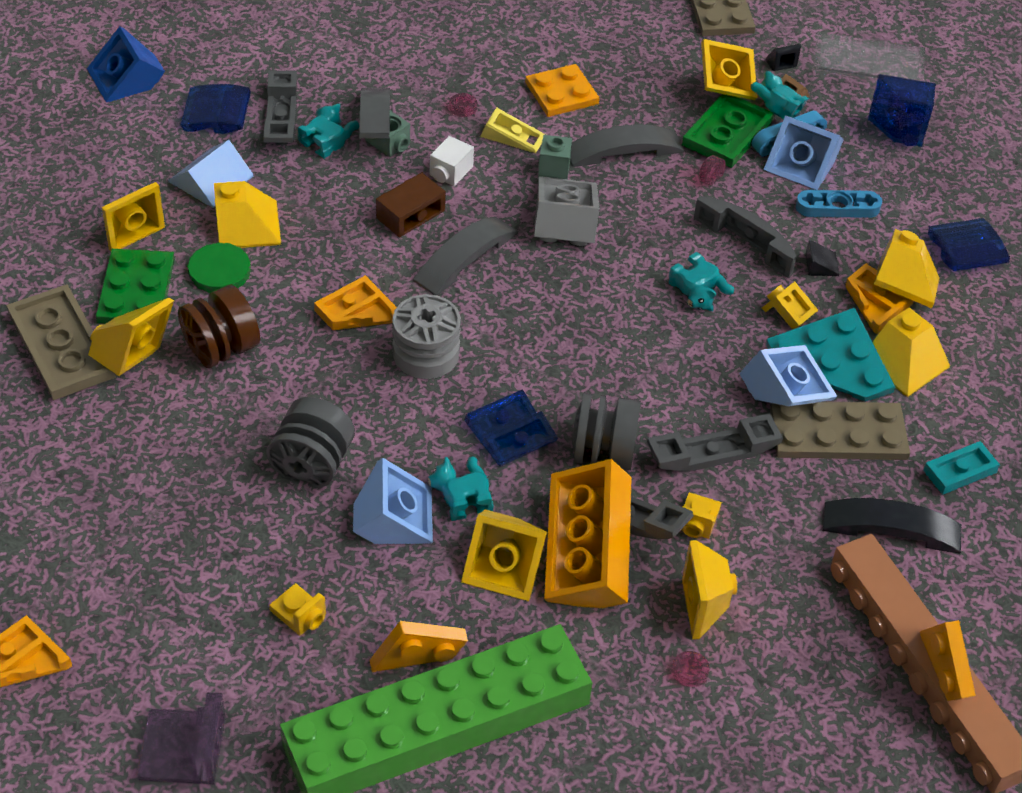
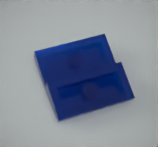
(216, 107)
(969, 244)
(510, 428)

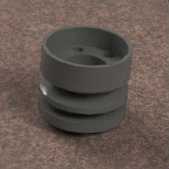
(606, 430)
(311, 441)

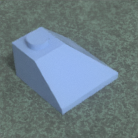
(803, 153)
(786, 377)
(393, 507)

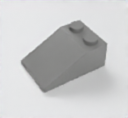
(566, 211)

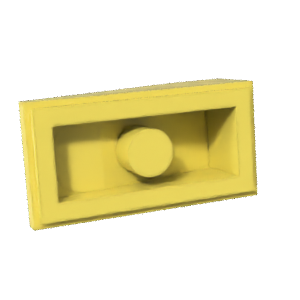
(511, 131)

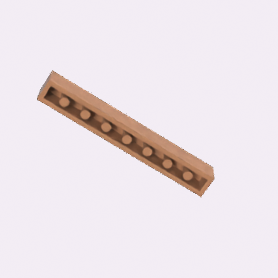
(898, 616)

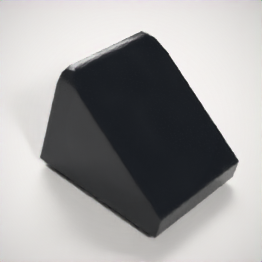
(784, 57)
(821, 260)

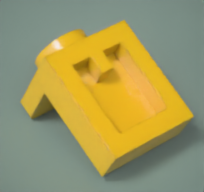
(791, 304)
(704, 515)
(299, 609)

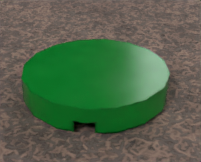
(219, 266)

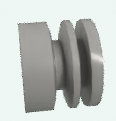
(426, 336)

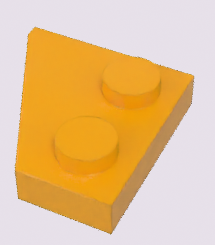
(874, 302)
(355, 306)
(418, 644)
(28, 653)
(949, 658)

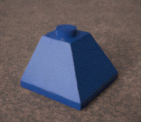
(124, 67)

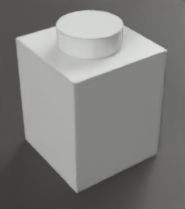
(451, 161)

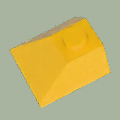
(728, 69)
(246, 215)
(133, 216)
(908, 269)
(130, 337)
(910, 351)
(504, 555)
(706, 587)

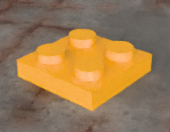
(562, 90)

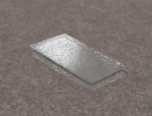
(866, 58)

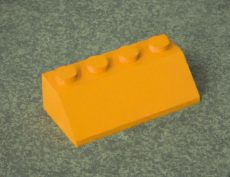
(589, 536)

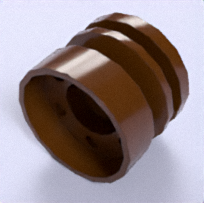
(219, 325)

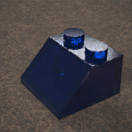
(902, 108)

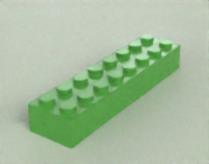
(436, 714)

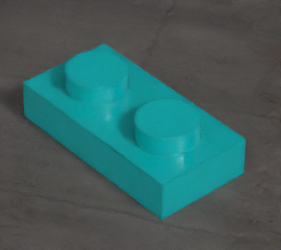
(961, 467)

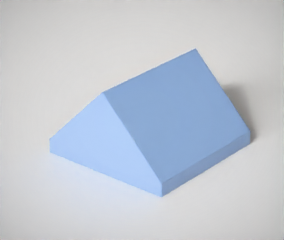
(214, 166)

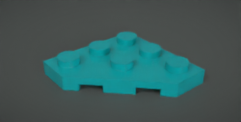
(842, 353)

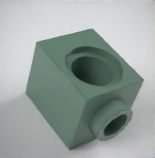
(398, 138)
(555, 157)

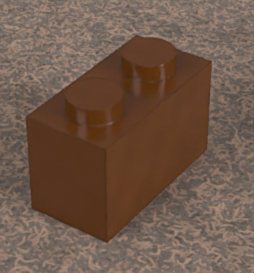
(410, 204)

